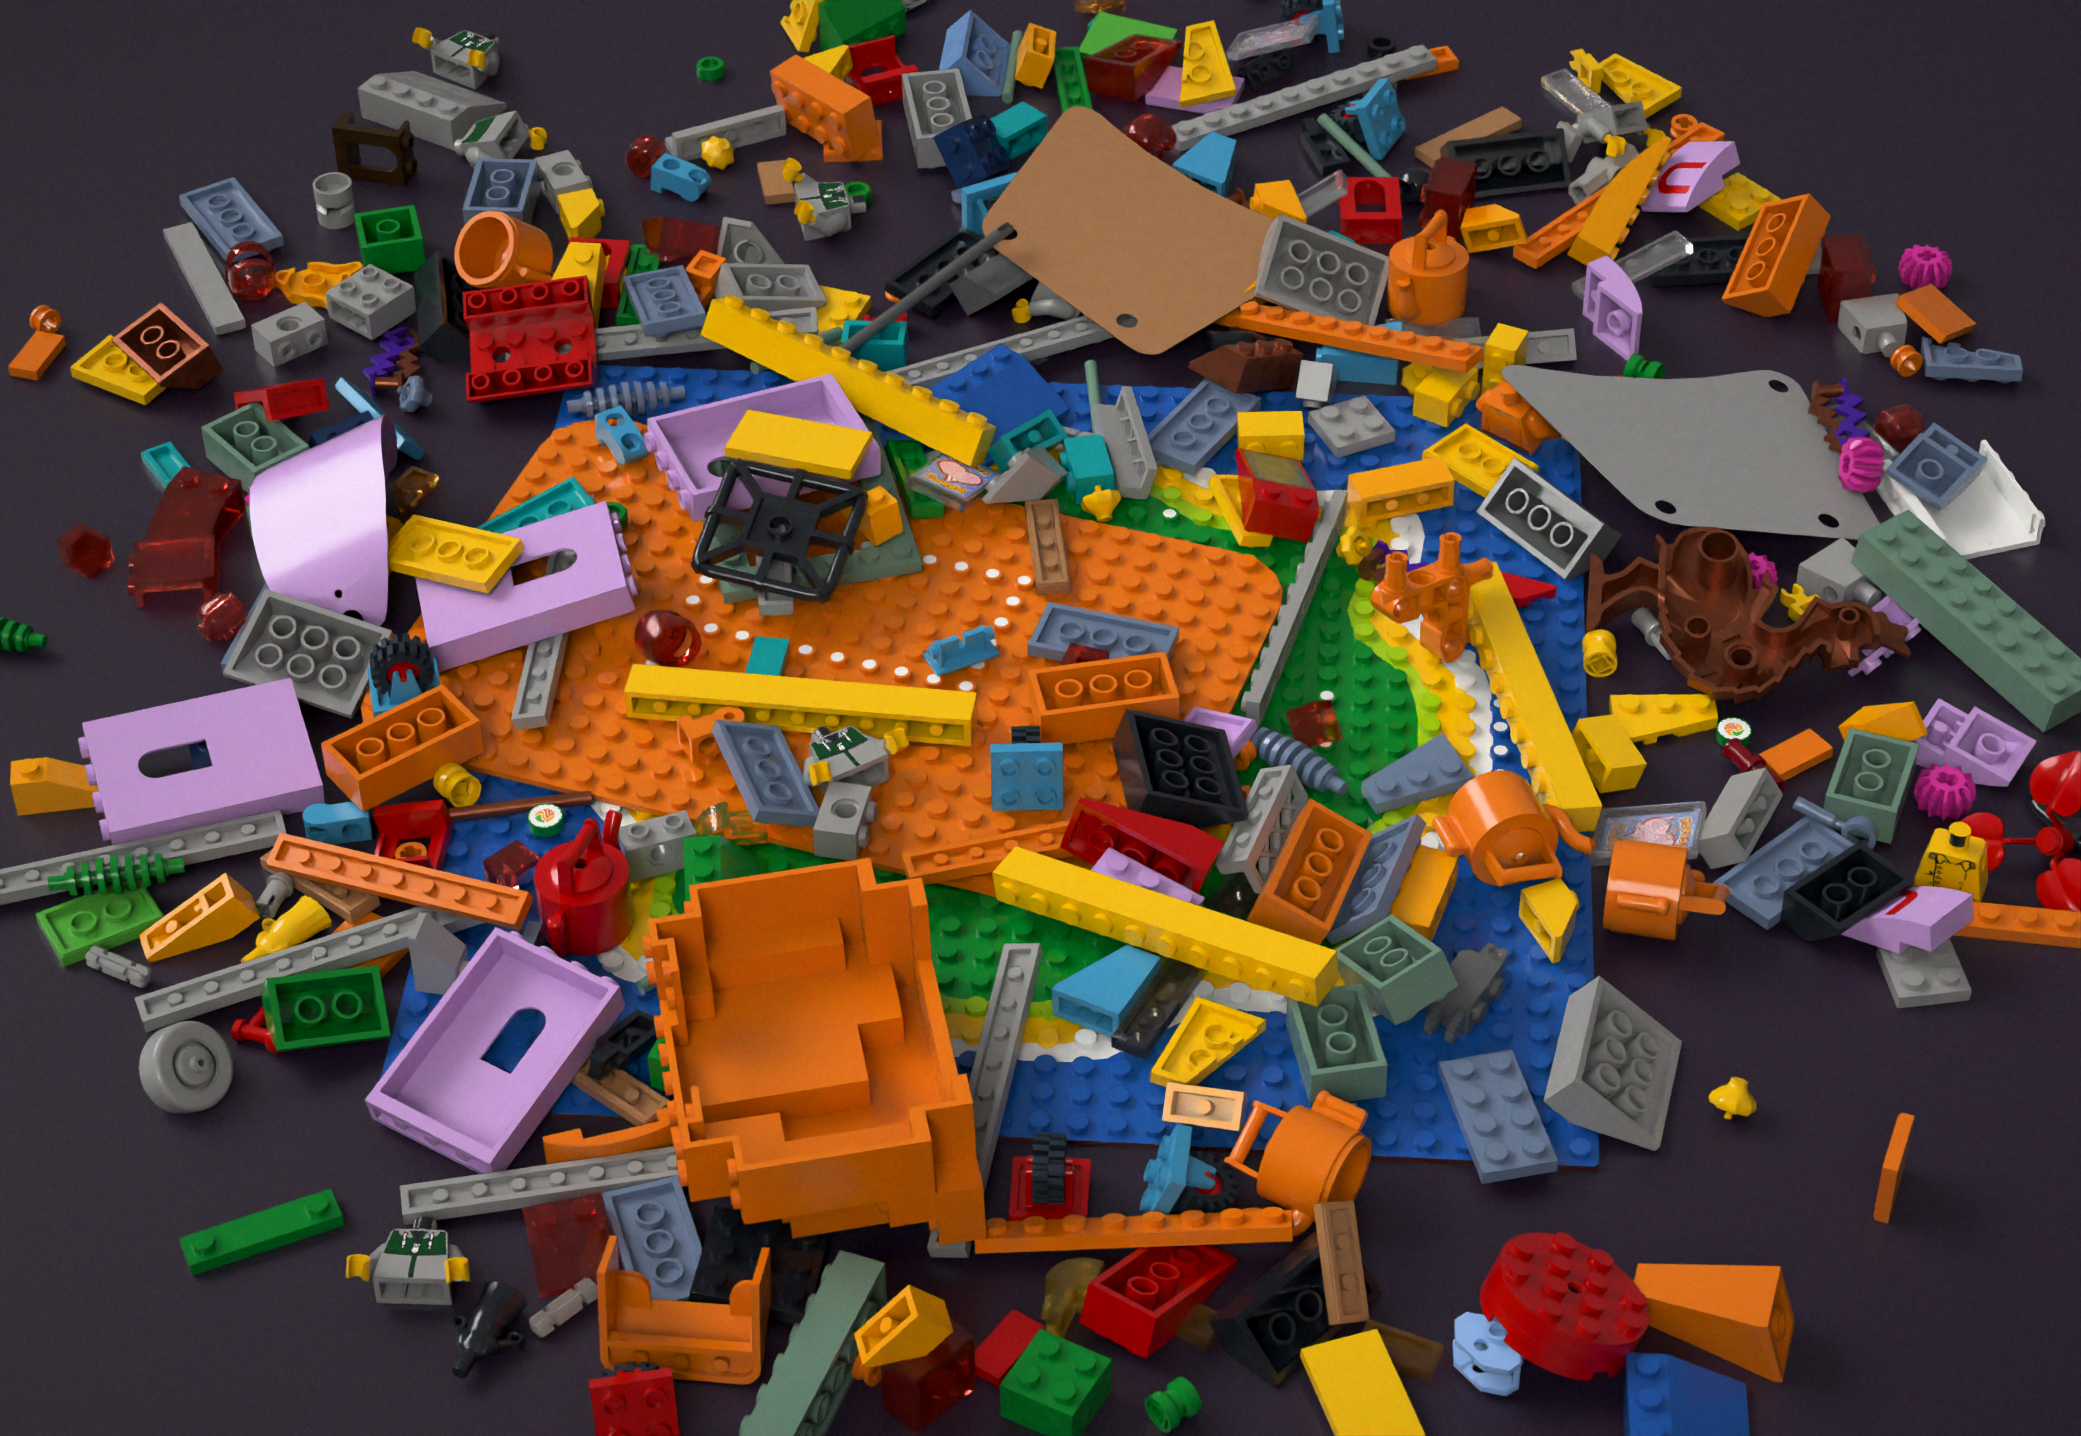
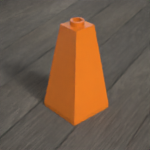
(1725, 1310)

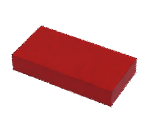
(1005, 1346)

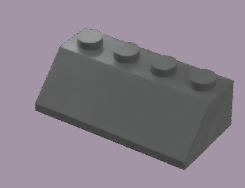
(987, 282)
(1547, 521)

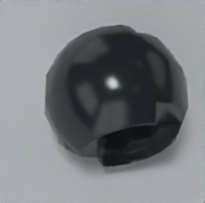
(1411, 184)

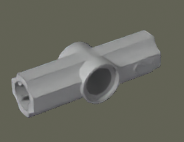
(1600, 173)

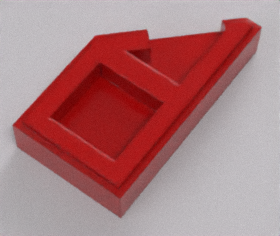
(1525, 590)

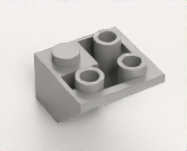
(1030, 477)

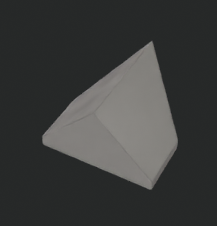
(744, 243)

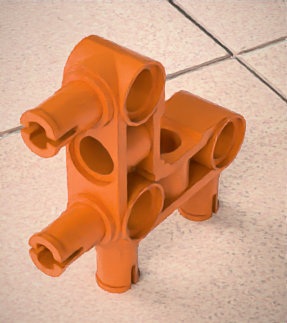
(1437, 591)

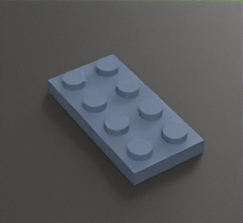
(230, 217)
(664, 301)
(1199, 426)
(1100, 630)
(766, 773)
(1377, 879)
(1760, 881)
(1497, 1116)
(656, 1235)

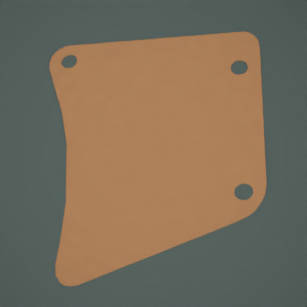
(1127, 234)

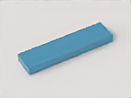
(363, 403)

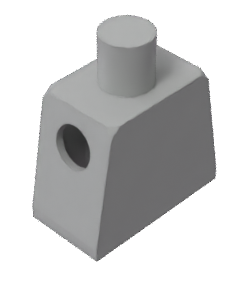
(1873, 323)
(1835, 577)

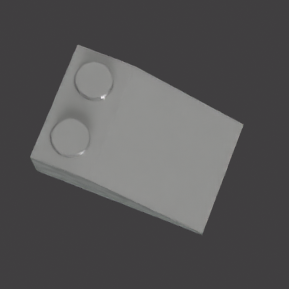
(770, 286)

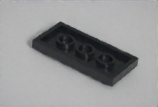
(1710, 263)
(928, 265)

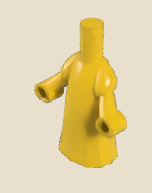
(291, 928)

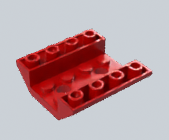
(531, 326)

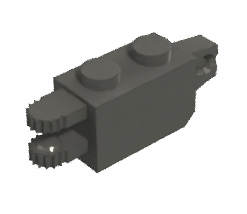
(1479, 984)

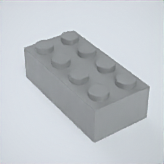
(932, 105)

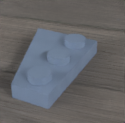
(1956, 362)
(1417, 777)

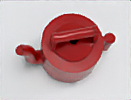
(586, 891)

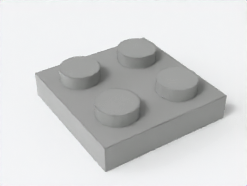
(1351, 426)
(1924, 976)

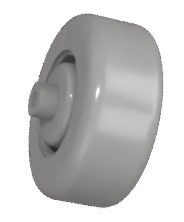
(186, 1067)

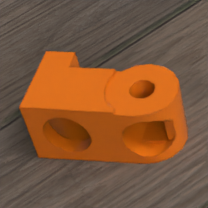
(696, 735)

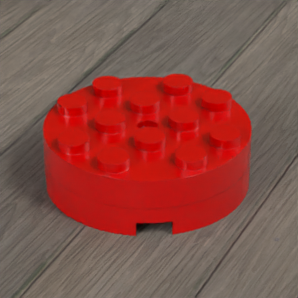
(1564, 1305)

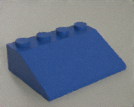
(1002, 390)
(1680, 1399)

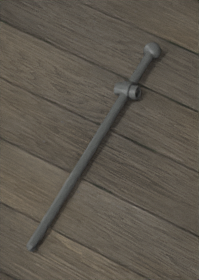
(926, 288)

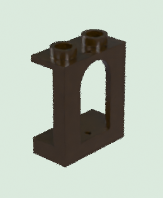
(401, 142)

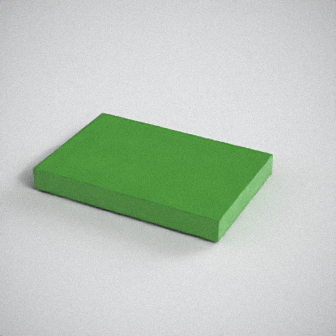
(1112, 28)
(98, 921)

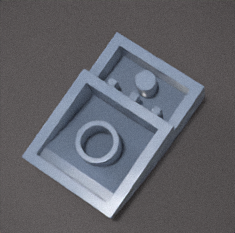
(1937, 466)

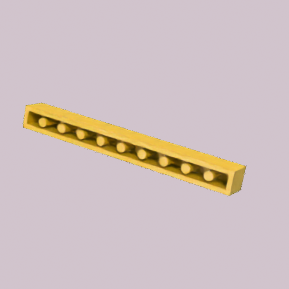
(869, 390)
(803, 703)
(1529, 703)
(1167, 926)

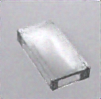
(1323, 193)

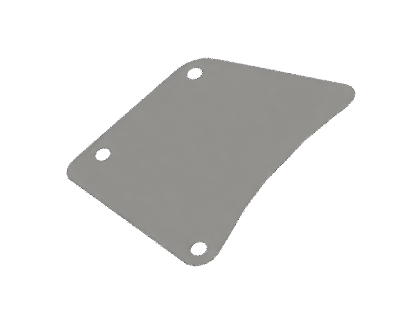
(1710, 446)

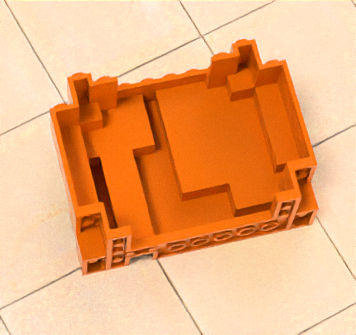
(814, 1054)

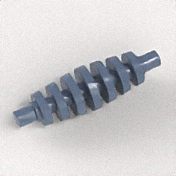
(626, 398)
(1310, 768)

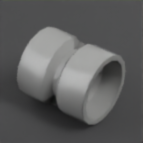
(334, 200)

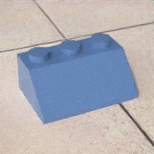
(978, 54)

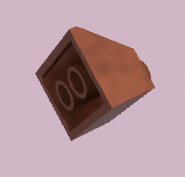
(168, 350)
(1250, 366)

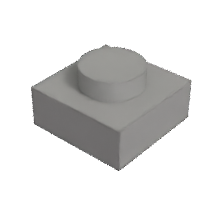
(1572, 139)

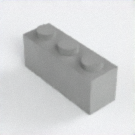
(1739, 818)

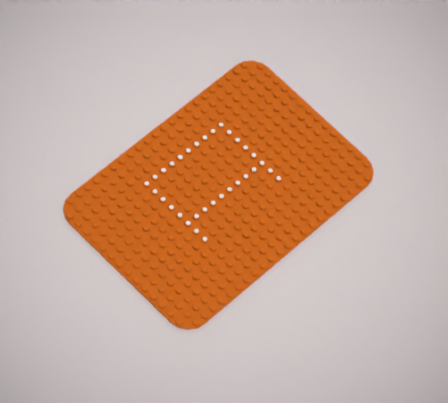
(869, 632)

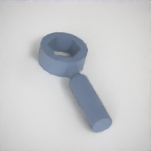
(1830, 820)

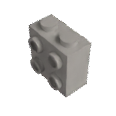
(371, 301)

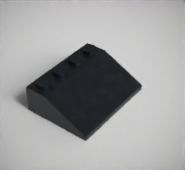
(1178, 770)

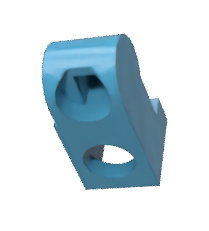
(679, 177)
(623, 439)
(337, 823)

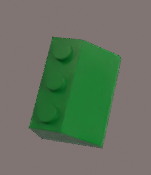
(859, 21)
(715, 859)
(325, 1008)

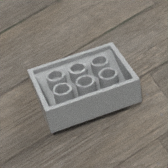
(432, 106)
(1320, 273)
(312, 646)
(1613, 1067)

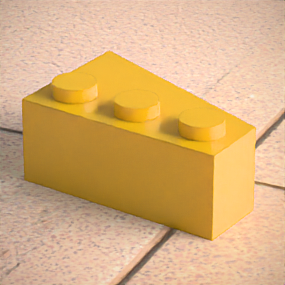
(583, 260)

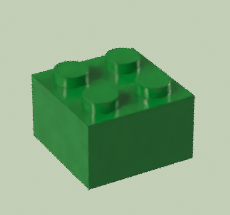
(390, 239)
(1055, 1386)

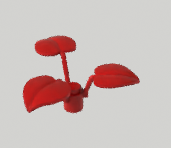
(2057, 785)

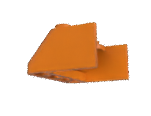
(689, 1337)

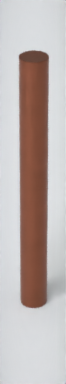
(518, 806)

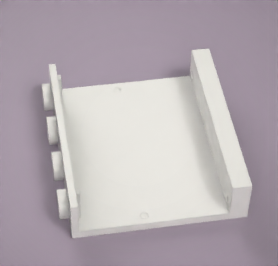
(1984, 519)

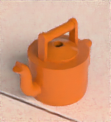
(502, 252)
(1428, 275)
(1506, 830)
(1655, 890)
(1309, 1158)

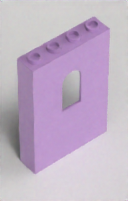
(696, 437)
(474, 625)
(255, 751)
(467, 1107)

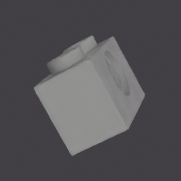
(560, 175)
(289, 334)
(844, 821)
(655, 844)

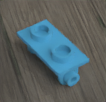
(951, 654)

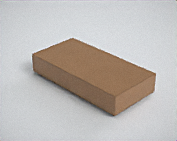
(772, 183)

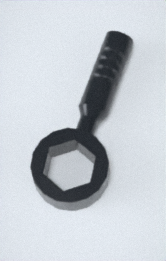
(1376, 42)

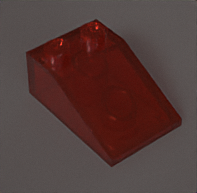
(1130, 66)
(198, 505)

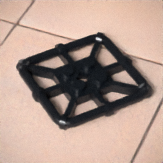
(789, 546)

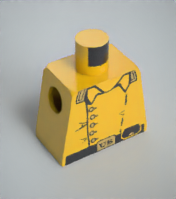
(1955, 861)

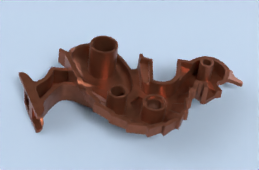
(1716, 617)

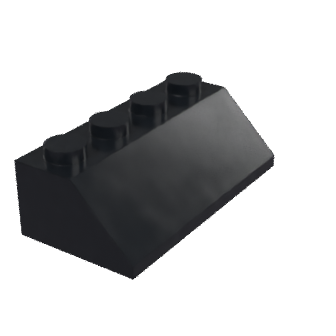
(1514, 161)
(440, 309)
(1281, 1315)

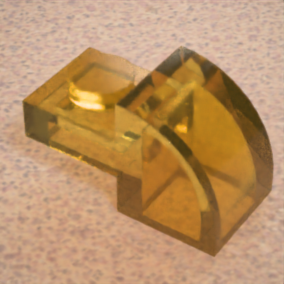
(734, 825)
(1066, 1291)

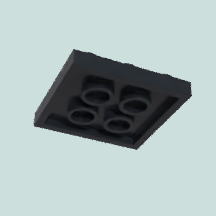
(733, 1254)

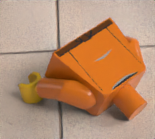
(1514, 419)

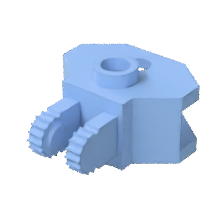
(1483, 1345)

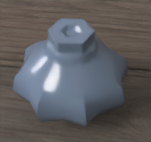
(414, 394)

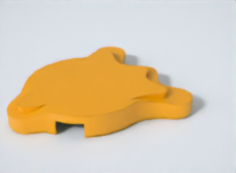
(313, 282)

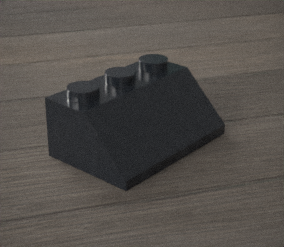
(1841, 893)

